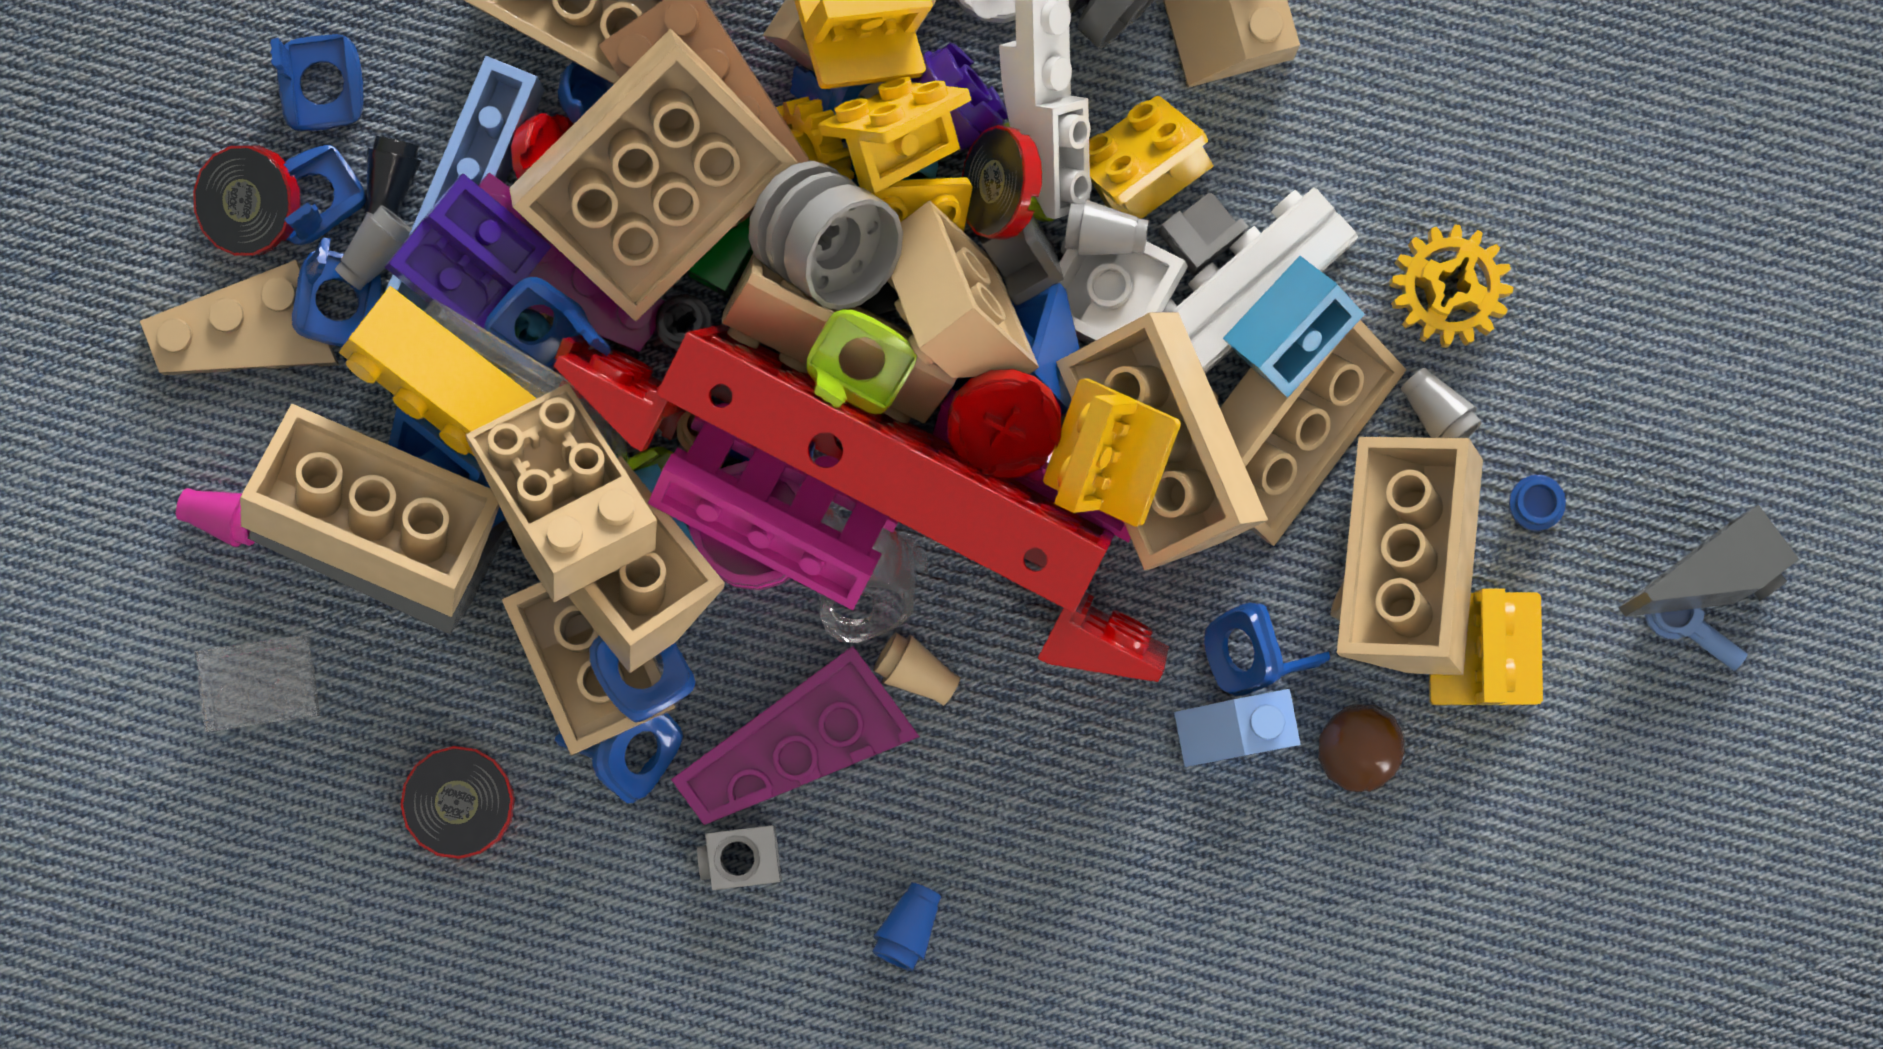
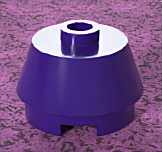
(985, 107)

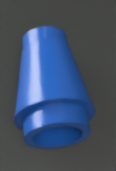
(908, 928)

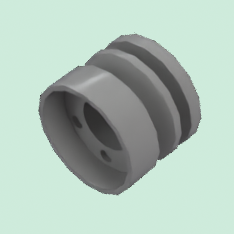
(825, 235)

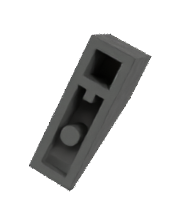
(1724, 569)

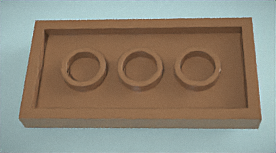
(706, 36)

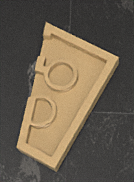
(236, 329)

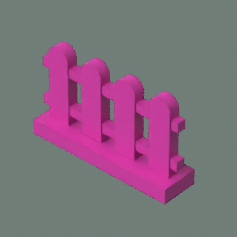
(765, 528)

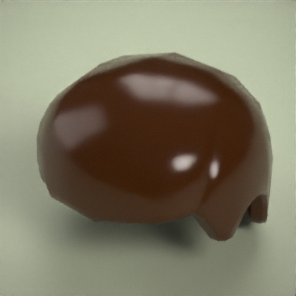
(1361, 747)

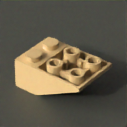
(563, 492)

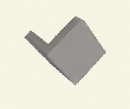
(1201, 232)

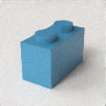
(1294, 326)

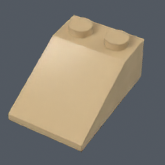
(557, 648)

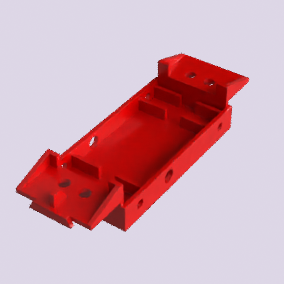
(883, 466)

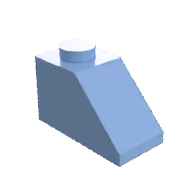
(1237, 728)

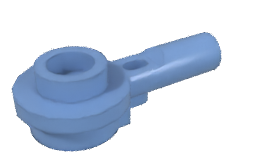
(1691, 624)

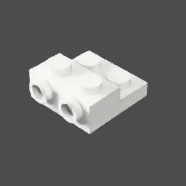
(1117, 288)

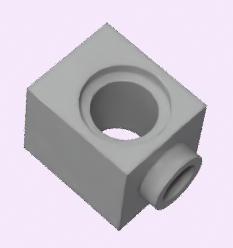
(766, 858)

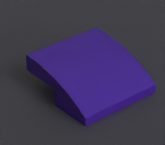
(467, 252)

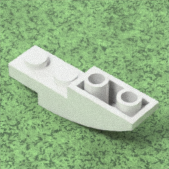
(1040, 102)

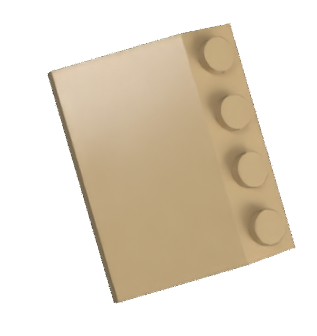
(651, 176)

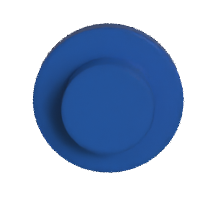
(1537, 502)

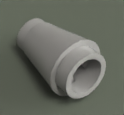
(1103, 230)
(372, 247)
(1440, 407)

